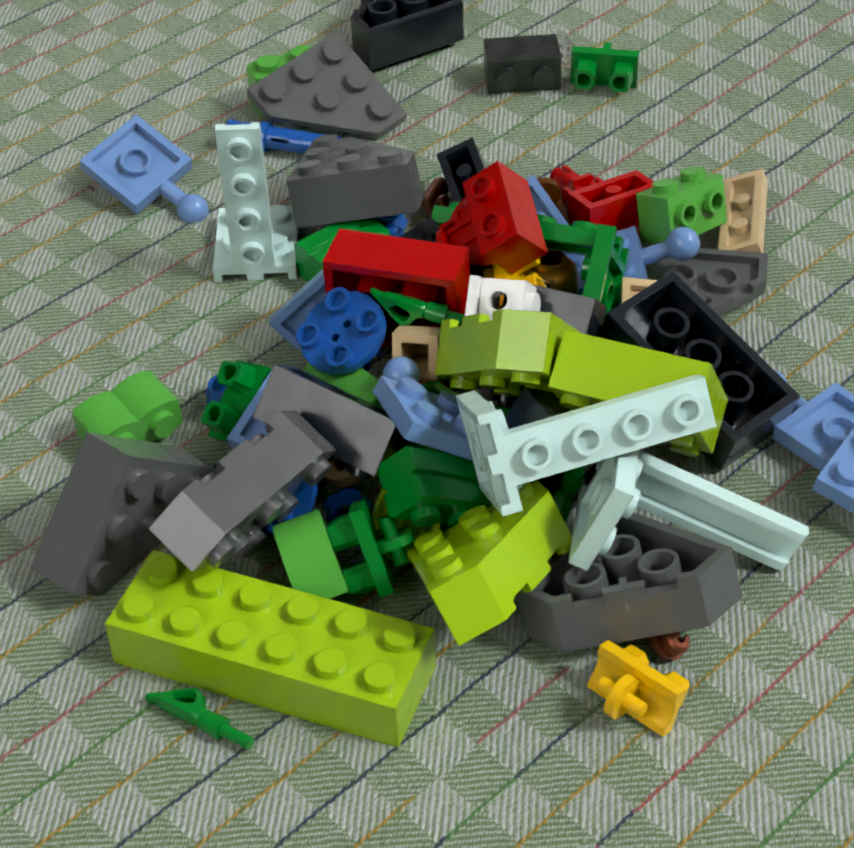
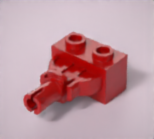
(599, 200)
(496, 220)

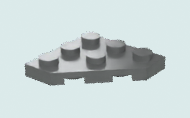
(328, 93)
(718, 276)

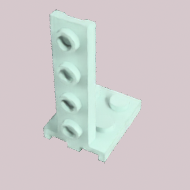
(250, 232)
(577, 437)
(682, 499)

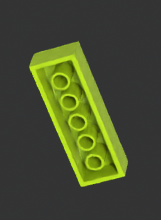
(274, 647)

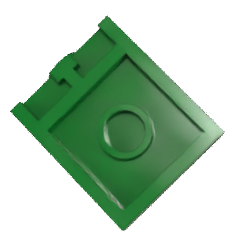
(603, 252)

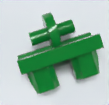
(604, 67)
(241, 385)
(359, 528)

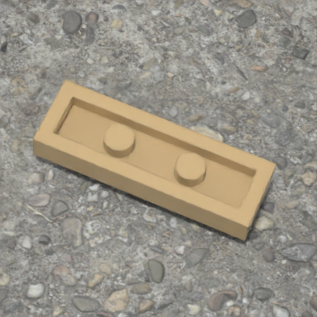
(744, 212)

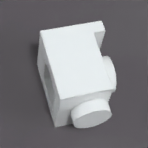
(485, 295)

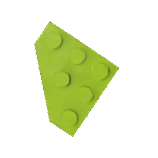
(502, 353)
(603, 369)
(489, 559)

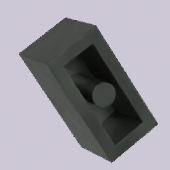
(522, 64)

